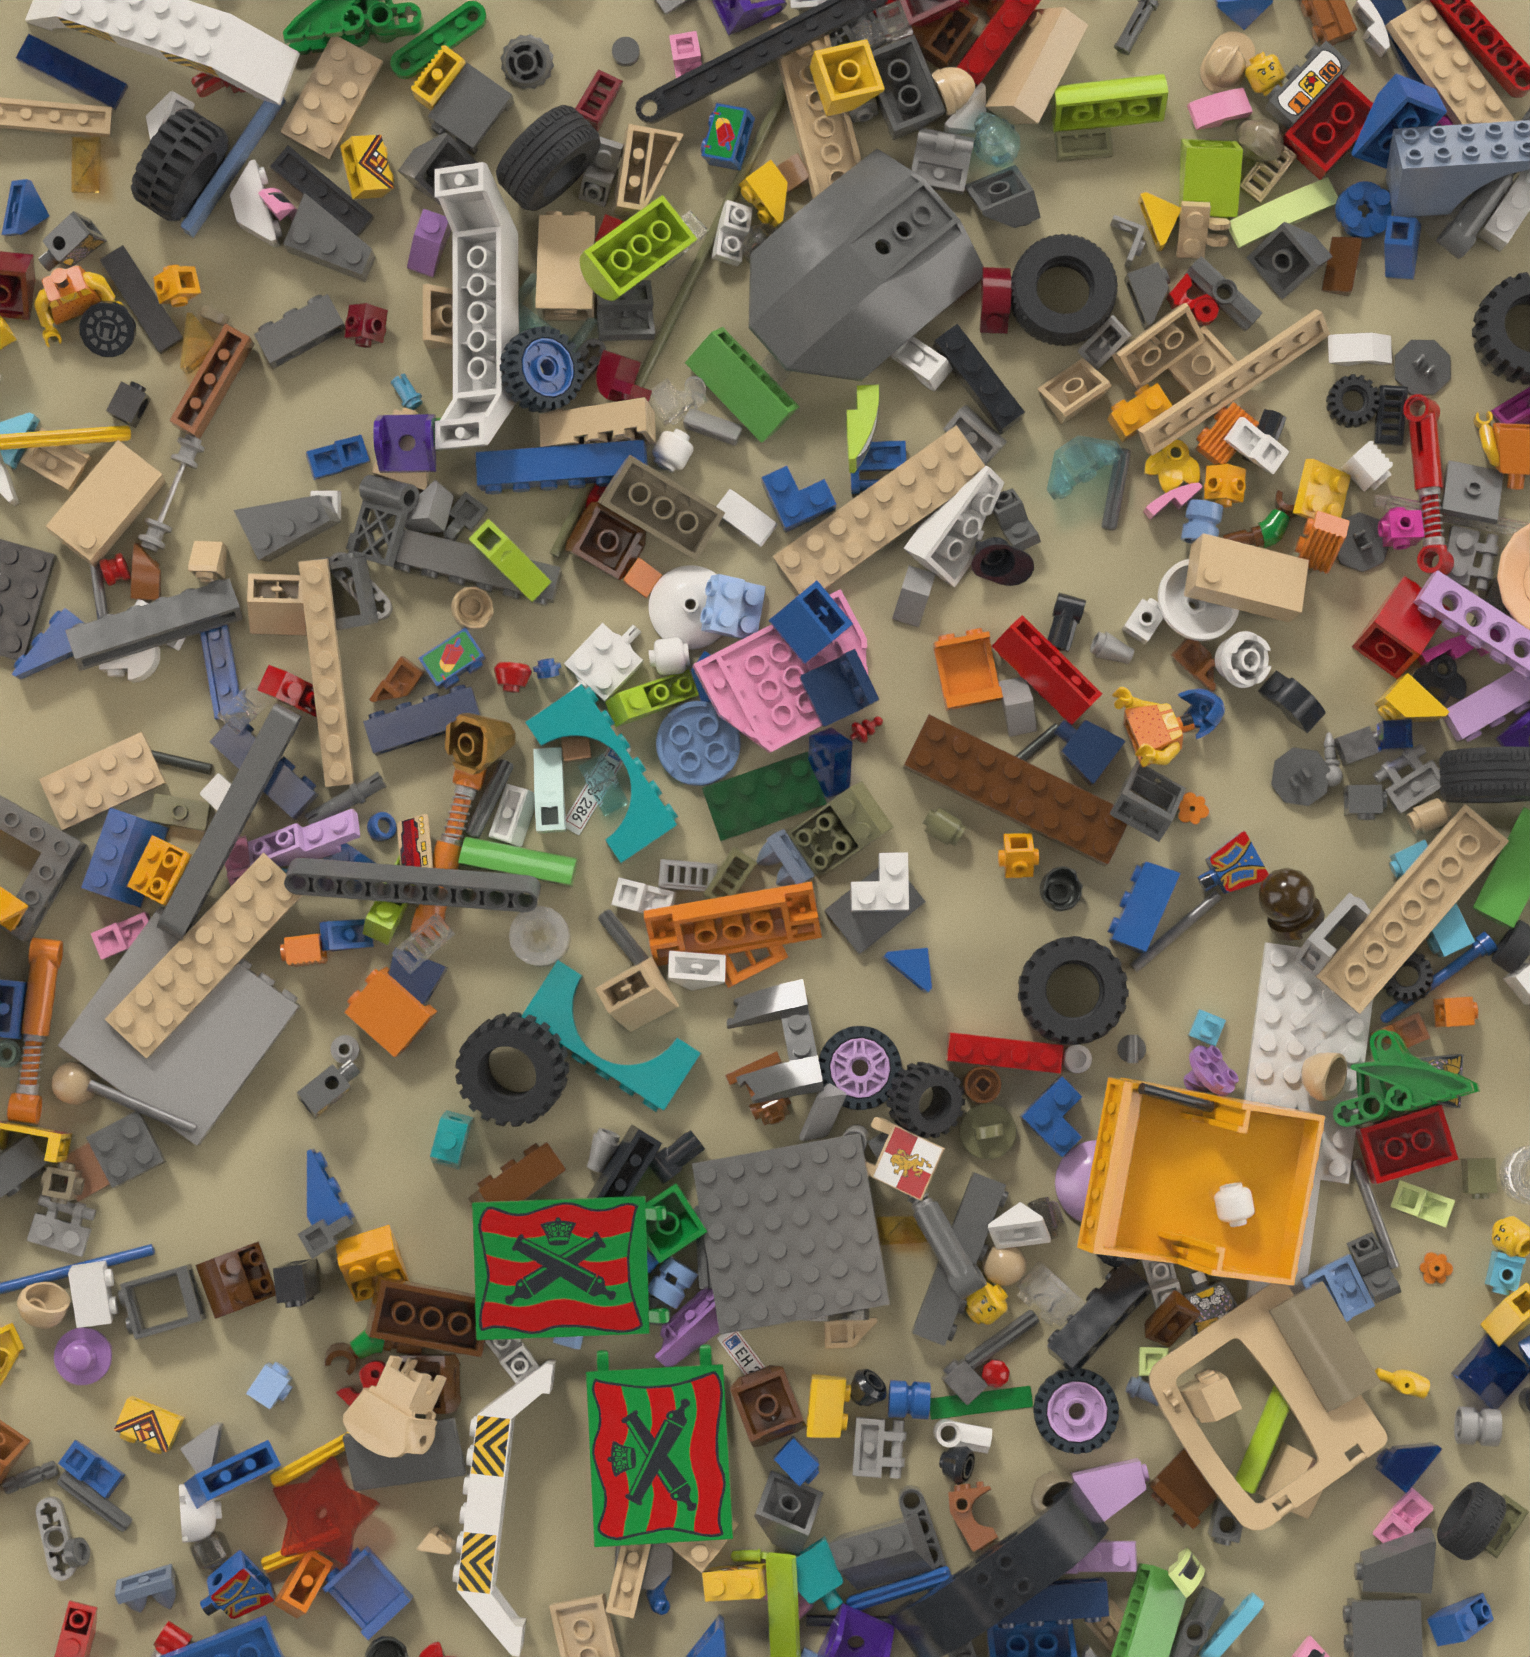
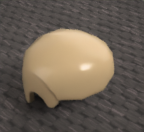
(472, 607)
(71, 1083)
(1004, 1265)

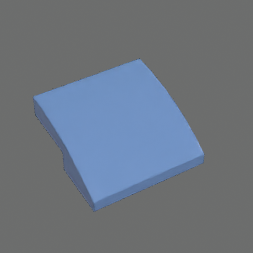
(1344, 1285)

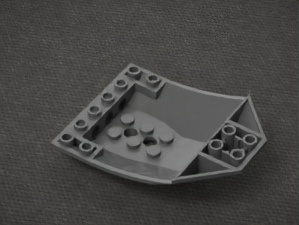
(836, 303)

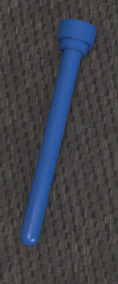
(1482, 946)

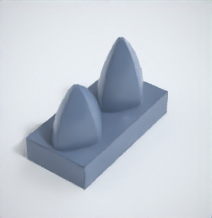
(782, 849)
(155, 1582)

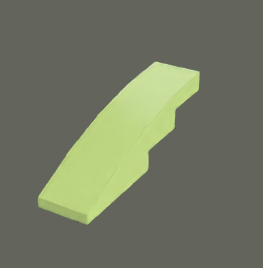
(1288, 208)

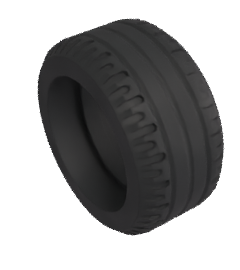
(1471, 1521)

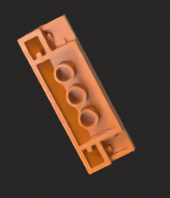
(734, 922)

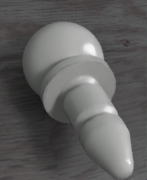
(1335, 774)

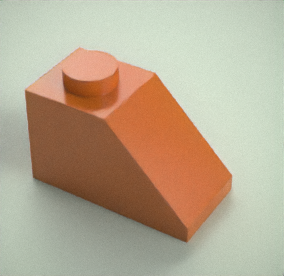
(1455, 1011)
(303, 1584)

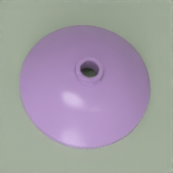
(1073, 1178)

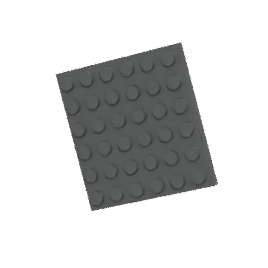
(790, 1234)

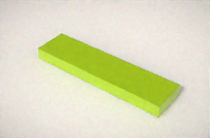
(783, 1605)

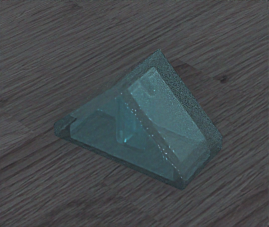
(603, 784)

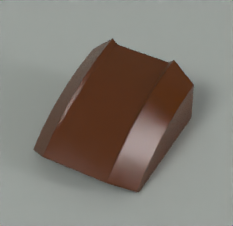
(606, 540)
(444, 1365)
(767, 1405)

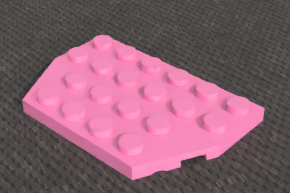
(759, 685)

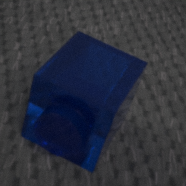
(1395, 735)

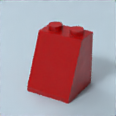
(1397, 630)

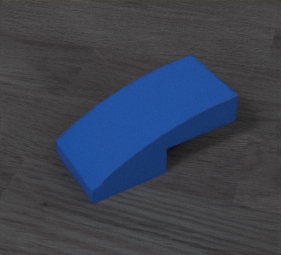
(337, 457)
(91, 1468)

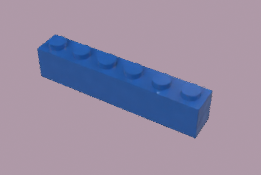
(554, 466)

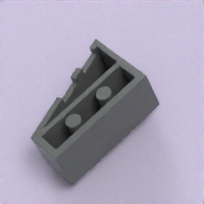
(327, 242)
(286, 524)

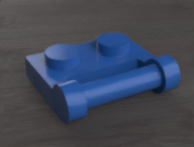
(880, 457)

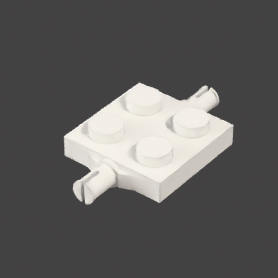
(605, 661)

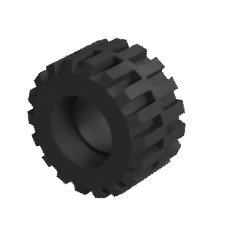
(944, 1105)

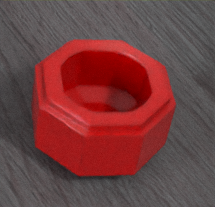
(995, 1373)

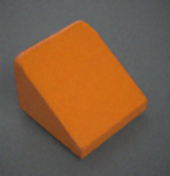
(642, 577)

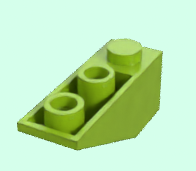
(509, 560)
(651, 698)
(384, 918)

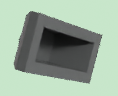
(1147, 290)

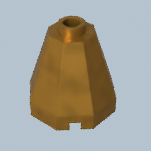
(477, 741)

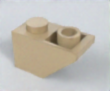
(208, 561)

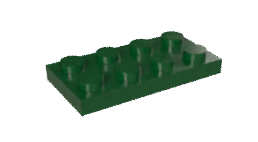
(763, 796)

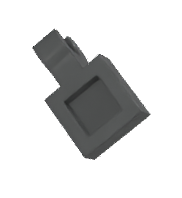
(466, 514)
(322, 1236)

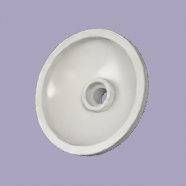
(668, 607)
(1198, 624)

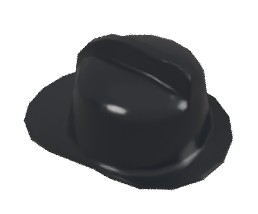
(1001, 562)

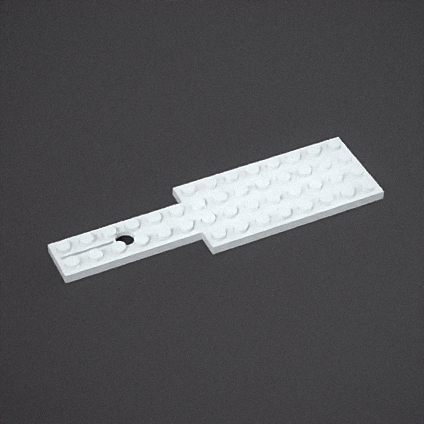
(1275, 1064)

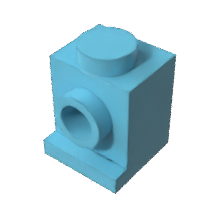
(1499, 1263)

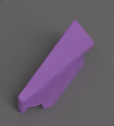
(688, 1328)

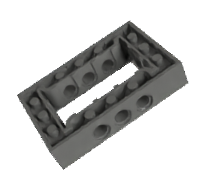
(51, 870)

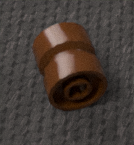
(981, 1084)

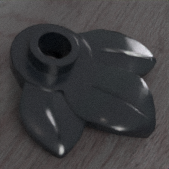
(1441, 685)

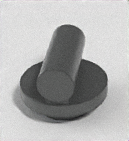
(1131, 1049)

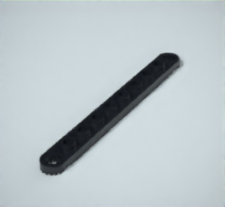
(753, 56)

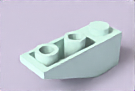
(549, 790)

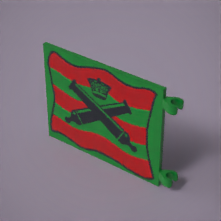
(563, 1267)
(658, 1453)

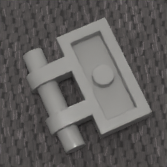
(1463, 545)
(1414, 786)
(60, 1234)
(869, 1447)

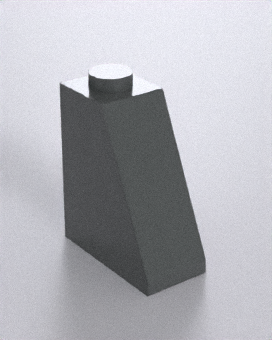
(1399, 1564)

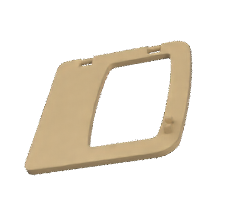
(1328, 1432)

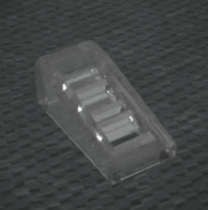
(440, 926)

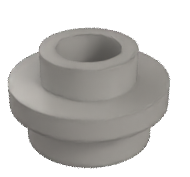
(351, 1042)

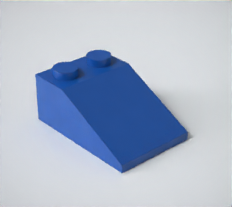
(1397, 105)

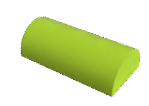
(1109, 103)
(635, 249)

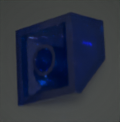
(1491, 1372)

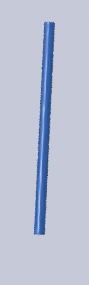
(62, 1272)

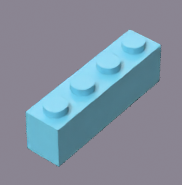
(1452, 931)

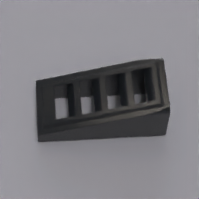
(1402, 392)

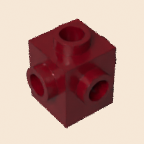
(365, 324)

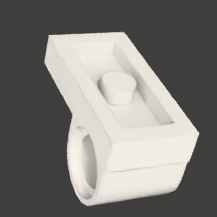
(924, 362)

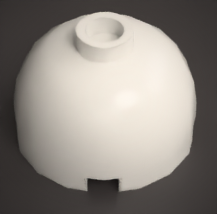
(199, 1522)

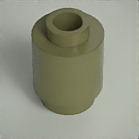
(944, 826)

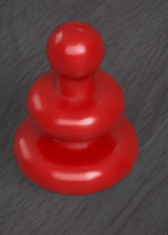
(860, 731)

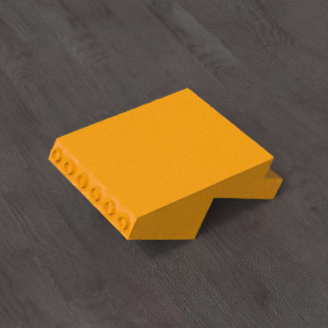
(1165, 1163)

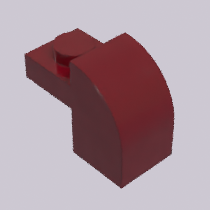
(995, 300)
(617, 377)

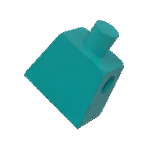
(451, 1139)
(819, 1574)

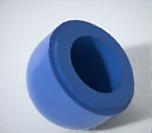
(374, 831)

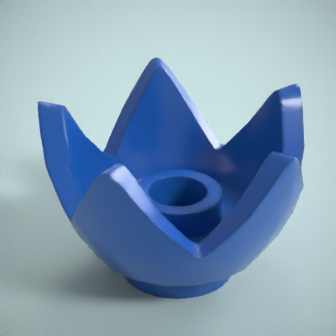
(1205, 709)

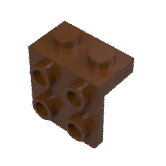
(1183, 1490)

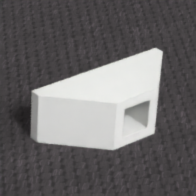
(249, 208)

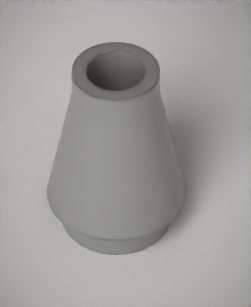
(1110, 648)
(602, 1148)

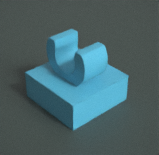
(1207, 1027)

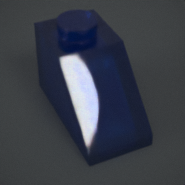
(831, 761)
(1406, 1463)

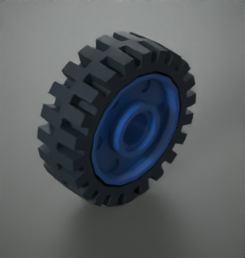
(560, 368)

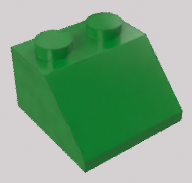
(679, 1227)

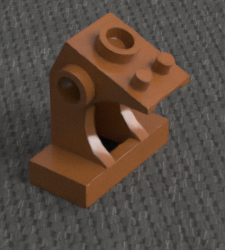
(769, 1111)
(976, 1535)

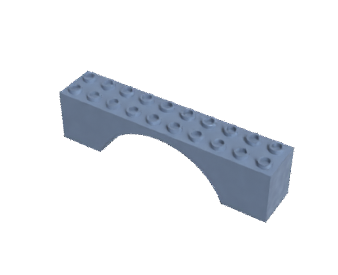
(1442, 165)

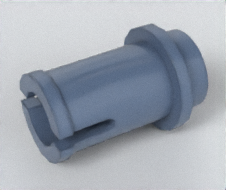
(1140, 1389)

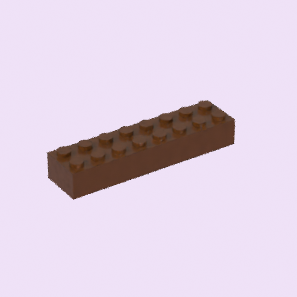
(1015, 790)

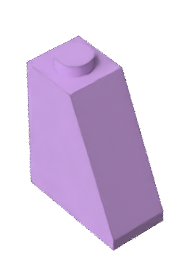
(1112, 1485)

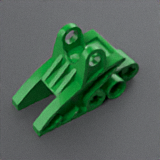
(341, 18)
(1410, 1075)

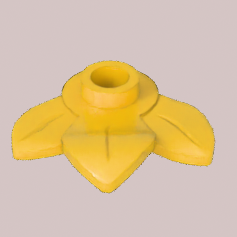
(1173, 470)

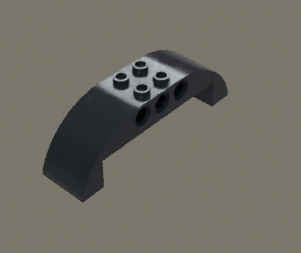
(1002, 1576)

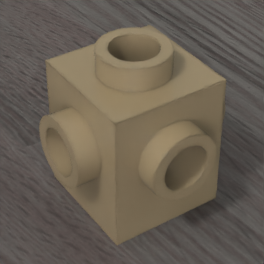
(52, 1183)

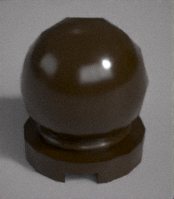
(1290, 904)

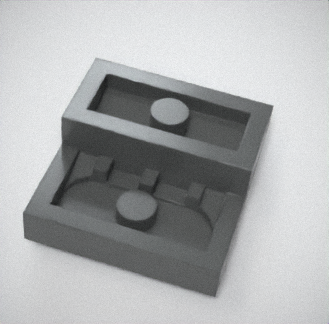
(628, 316)

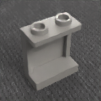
(1316, 950)

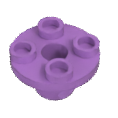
(1209, 1072)
(83, 1356)

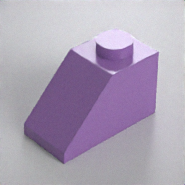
(428, 243)

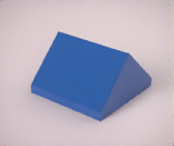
(913, 965)

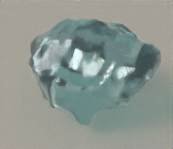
(995, 140)

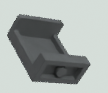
(469, 108)
(1383, 1627)

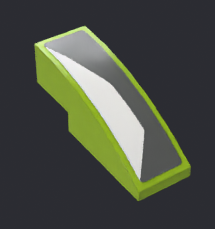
(862, 424)

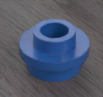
(547, 668)

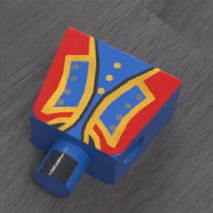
(1234, 866)
(237, 1588)

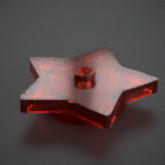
(336, 1530)

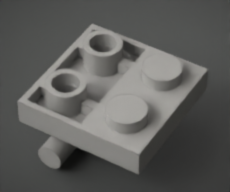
(943, 159)

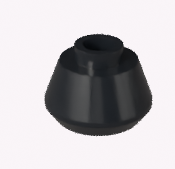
(867, 1388)
(957, 1464)

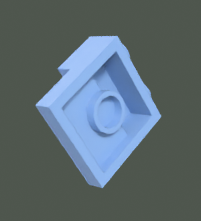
(732, 607)

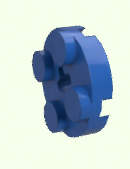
(1351, 218)

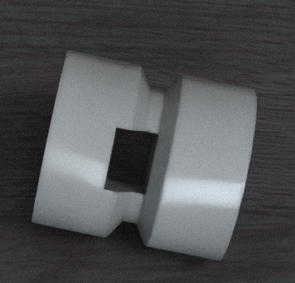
(1478, 1426)

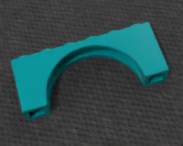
(579, 716)
(654, 1080)

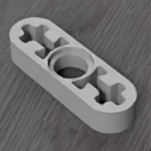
(379, 596)
(44, 1519)

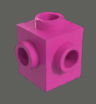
(1401, 528)

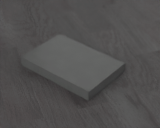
(866, 928)

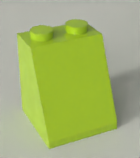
(1211, 174)

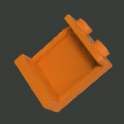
(966, 669)
(388, 1012)

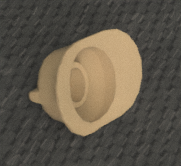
(1226, 61)

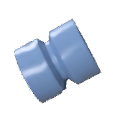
(1202, 519)
(667, 1291)

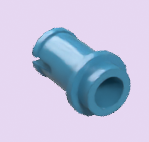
(406, 392)

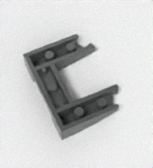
(803, 1071)

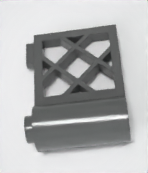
(388, 497)

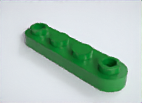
(448, 31)

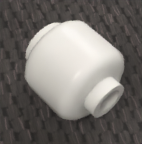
(672, 450)
(669, 656)
(1234, 1204)

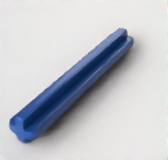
(898, 1589)

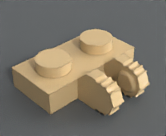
(1194, 227)

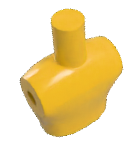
(1405, 1382)

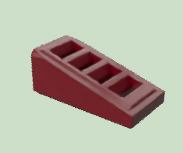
(592, 115)

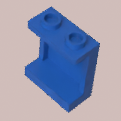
(367, 1591)

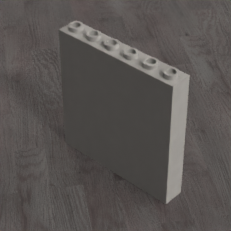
(204, 1057)

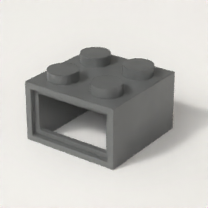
(126, 1149)

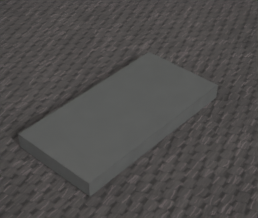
(376, 1471)

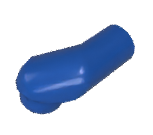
(658, 1599)

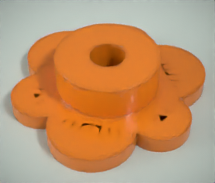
(1197, 803)
(1427, 1267)

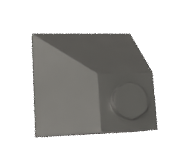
(432, 155)
(1005, 197)
(1288, 258)
(787, 1511)

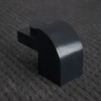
(1294, 701)

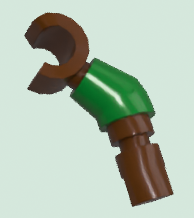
(1268, 531)
(364, 1346)

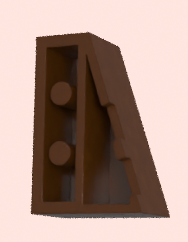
(521, 1177)

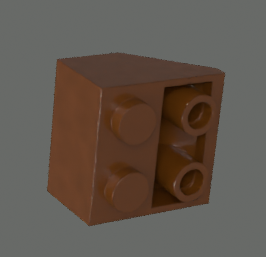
(945, 37)
(236, 1280)

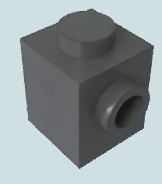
(1364, 801)

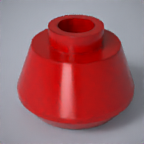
(512, 676)

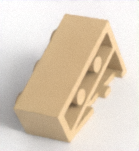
(642, 165)
(1209, 1396)

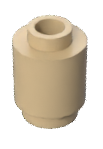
(1429, 816)

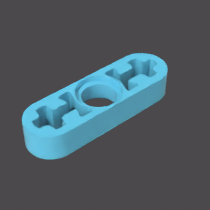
(1232, 1626)

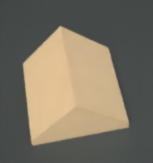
(437, 317)
(1074, 390)
(1284, 1468)

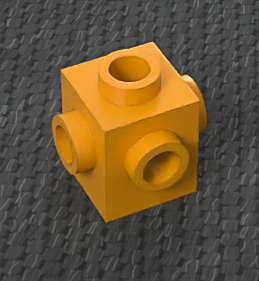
(177, 285)
(1225, 484)
(1018, 855)

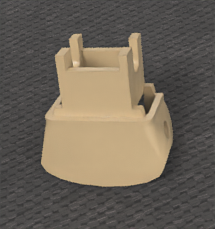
(385, 1413)

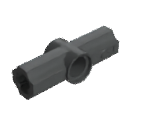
(1237, 307)
(1202, 1613)

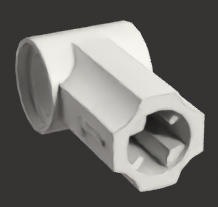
(972, 1436)

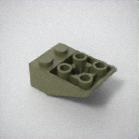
(840, 829)

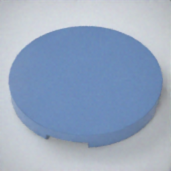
(697, 744)

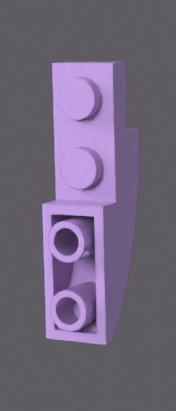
(311, 841)
(1109, 1557)

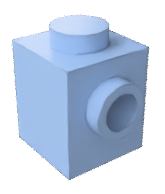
(271, 1385)

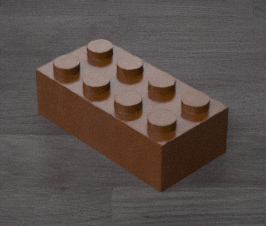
(424, 1316)

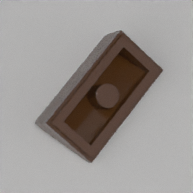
(1342, 267)
(1170, 1319)

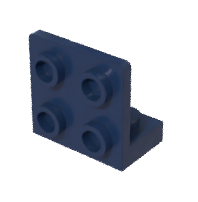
(839, 688)

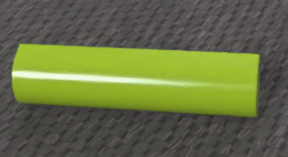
(1262, 1441)

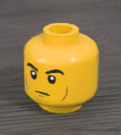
(1265, 73)
(1511, 1237)
(987, 1304)

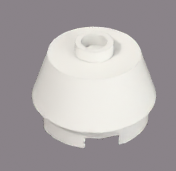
(1243, 659)

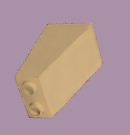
(560, 286)

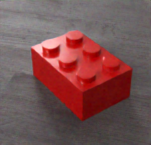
(1329, 127)
(1406, 1144)

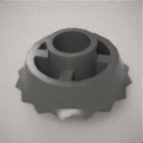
(527, 54)

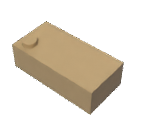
(1036, 65)
(106, 503)
(1246, 578)

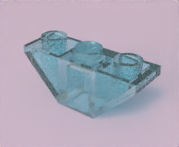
(1078, 463)

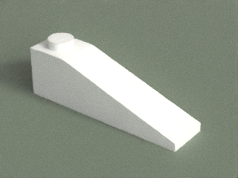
(950, 533)

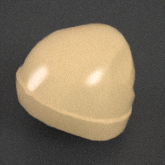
(954, 87)
(1324, 1075)
(43, 1304)

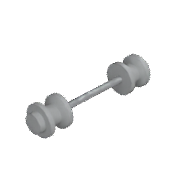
(189, 448)

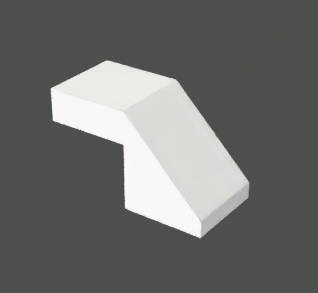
(1359, 348)

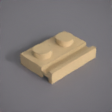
(57, 463)

